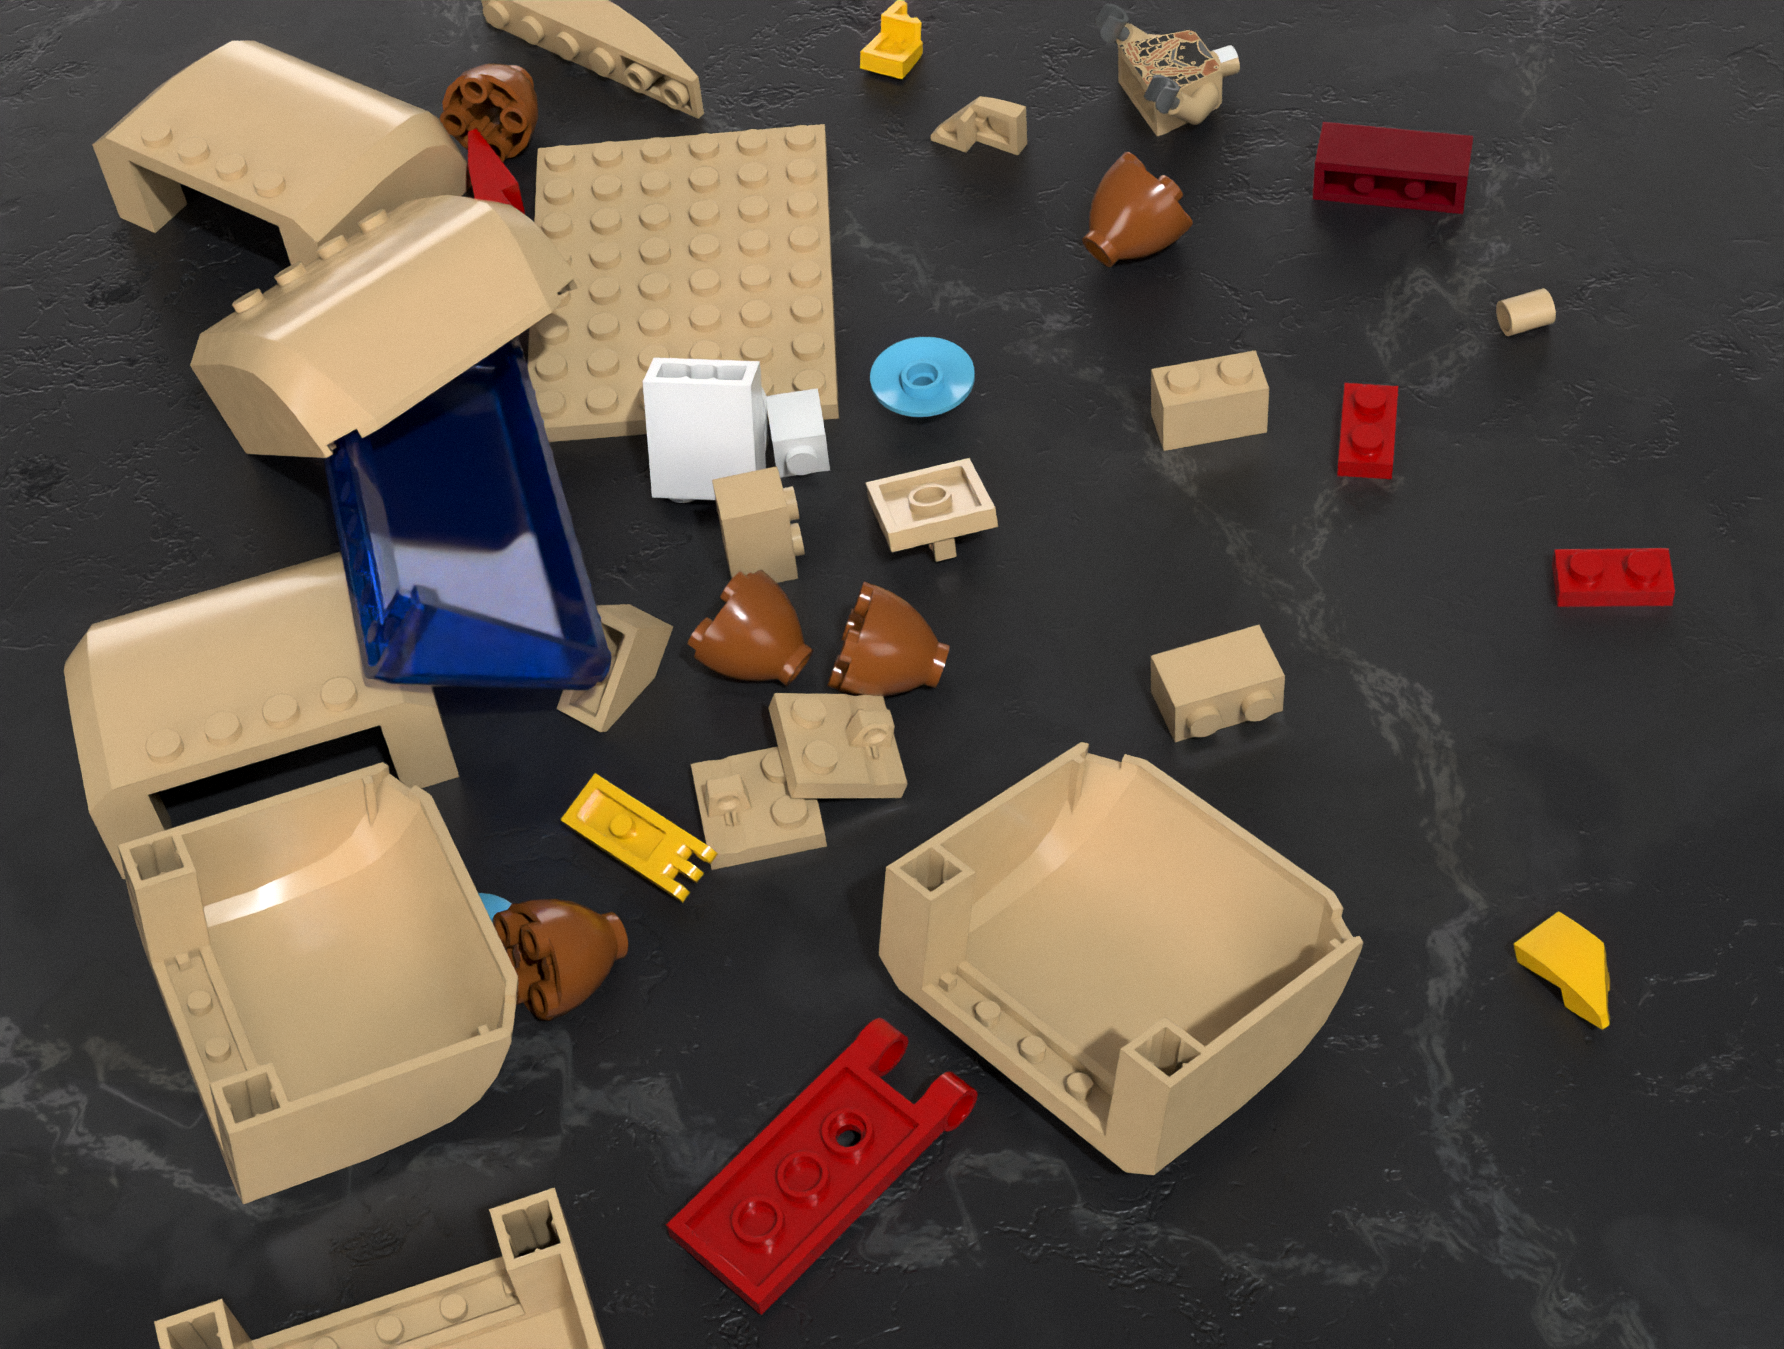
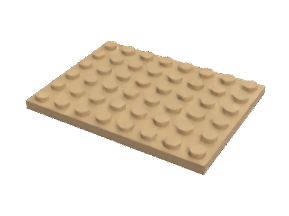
(683, 256)

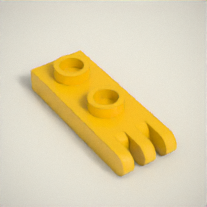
(636, 836)

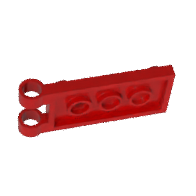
(803, 1189)

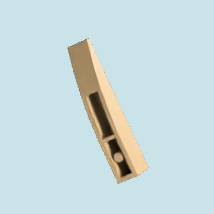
(605, 41)

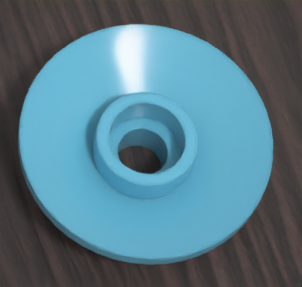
(922, 376)

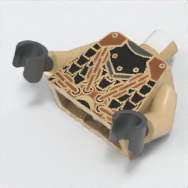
(1167, 75)

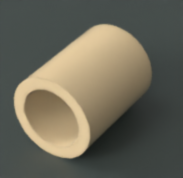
(1526, 312)

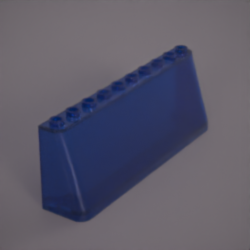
(465, 542)

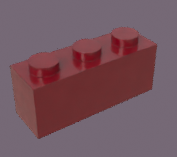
(1392, 167)

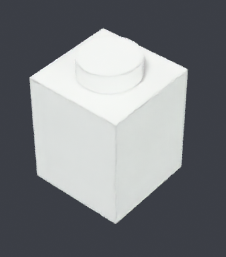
(798, 433)

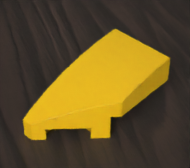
(896, 46)
(1572, 961)

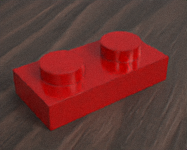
(1368, 431)
(1613, 577)

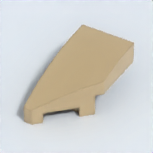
(987, 122)

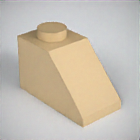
(636, 652)

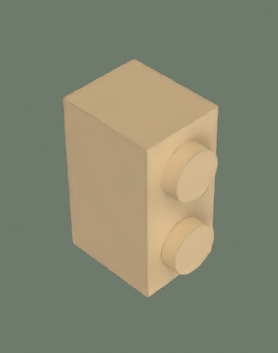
(1209, 400)
(756, 524)
(1217, 683)

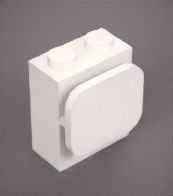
(703, 424)

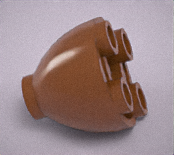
(497, 103)
(1134, 213)
(753, 633)
(886, 647)
(559, 952)

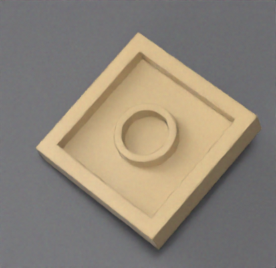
(932, 507)
(837, 746)
(751, 811)

